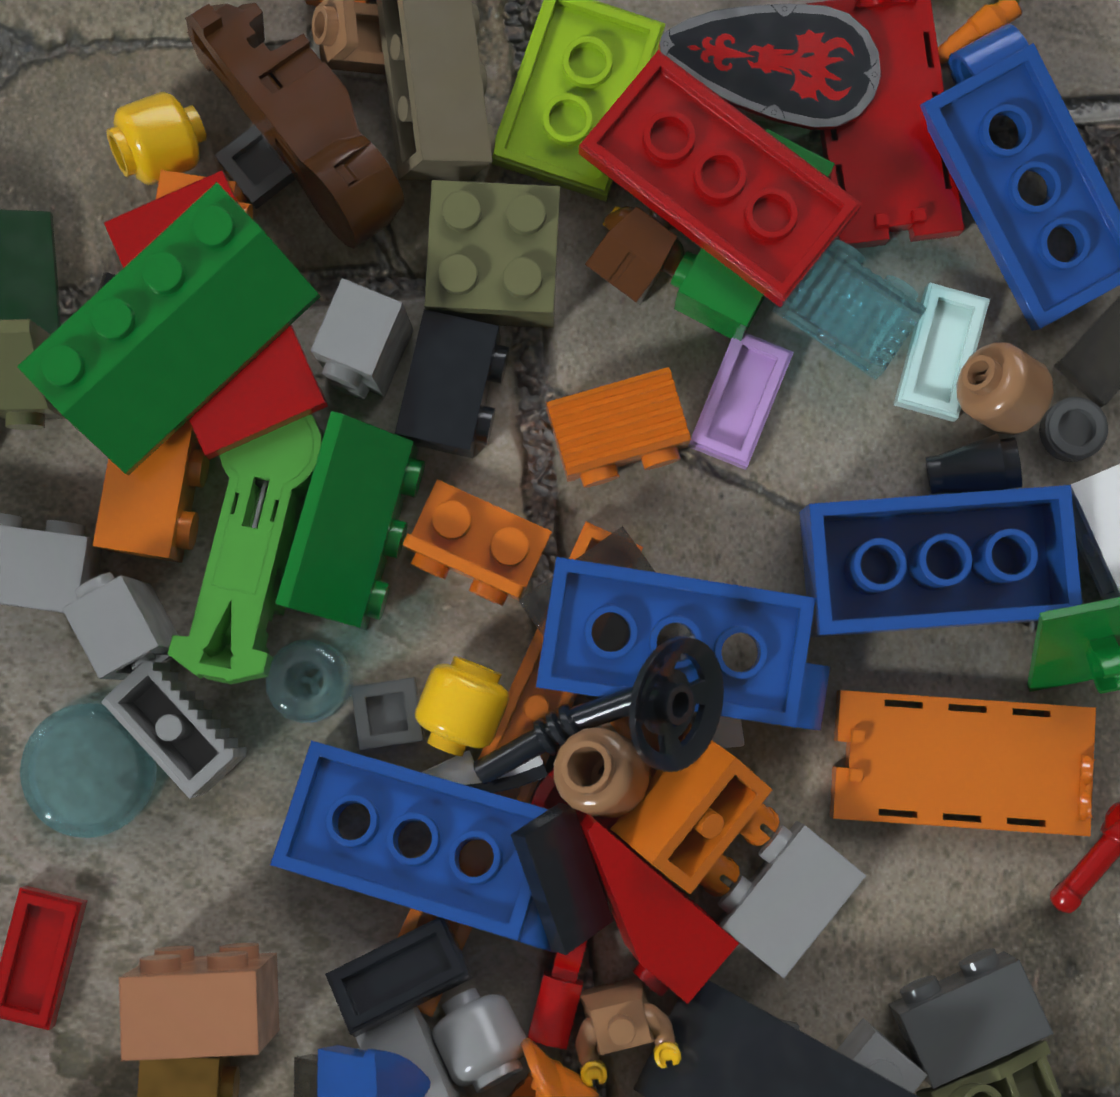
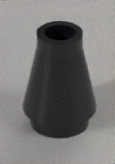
(976, 467)

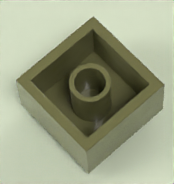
(493, 252)

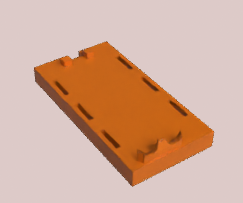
(964, 763)

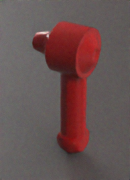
(1069, 893)

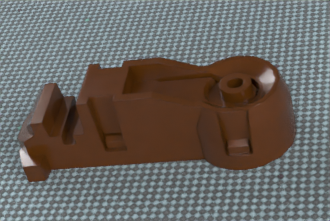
(302, 116)

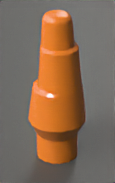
(979, 24)

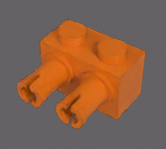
(695, 817)

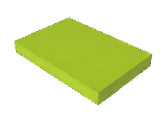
(567, 81)

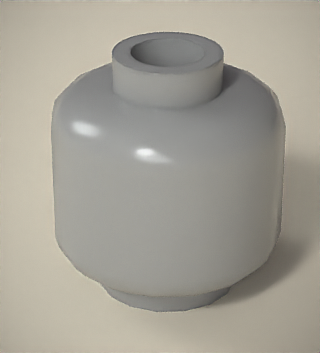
(479, 1040)

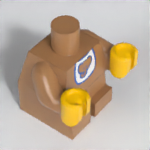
(618, 1020)

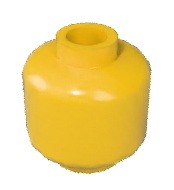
(156, 137)
(461, 706)

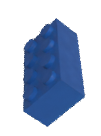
(939, 560)

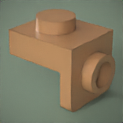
(349, 36)

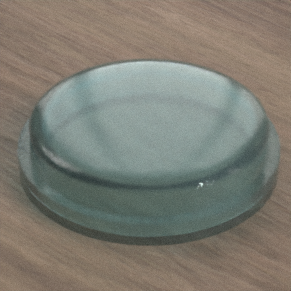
(85, 772)

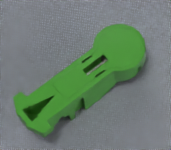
(250, 554)

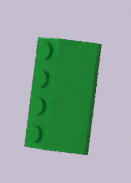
(170, 330)

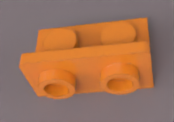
(477, 542)

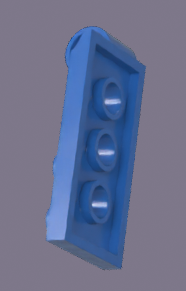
(1010, 79)
(772, 691)
(374, 864)

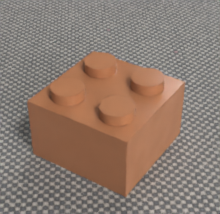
(199, 1004)

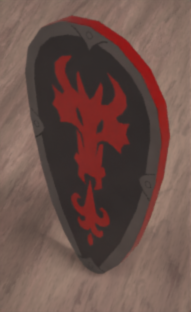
(781, 61)

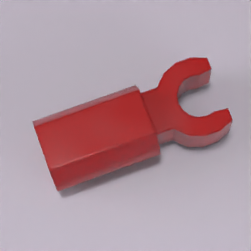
(558, 1000)

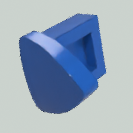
(368, 1073)

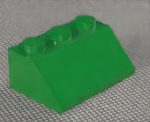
(351, 523)

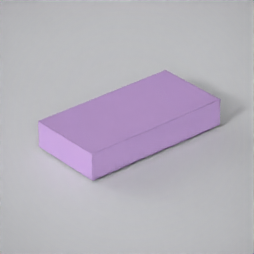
(740, 400)

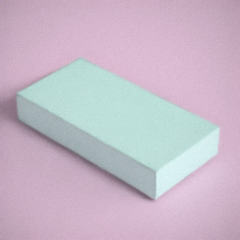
(939, 349)

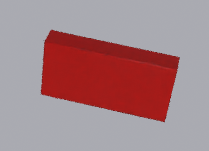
(38, 956)

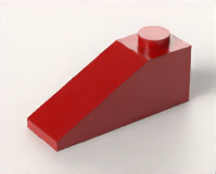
(659, 924)

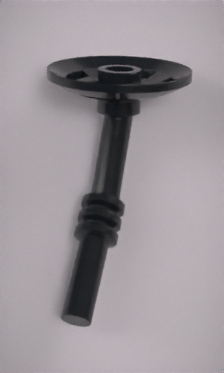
(659, 700)

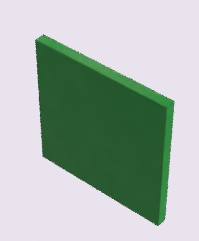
(1077, 647)

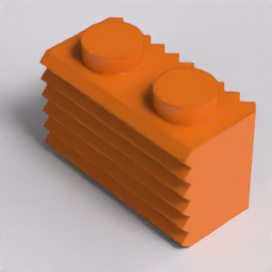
(619, 427)

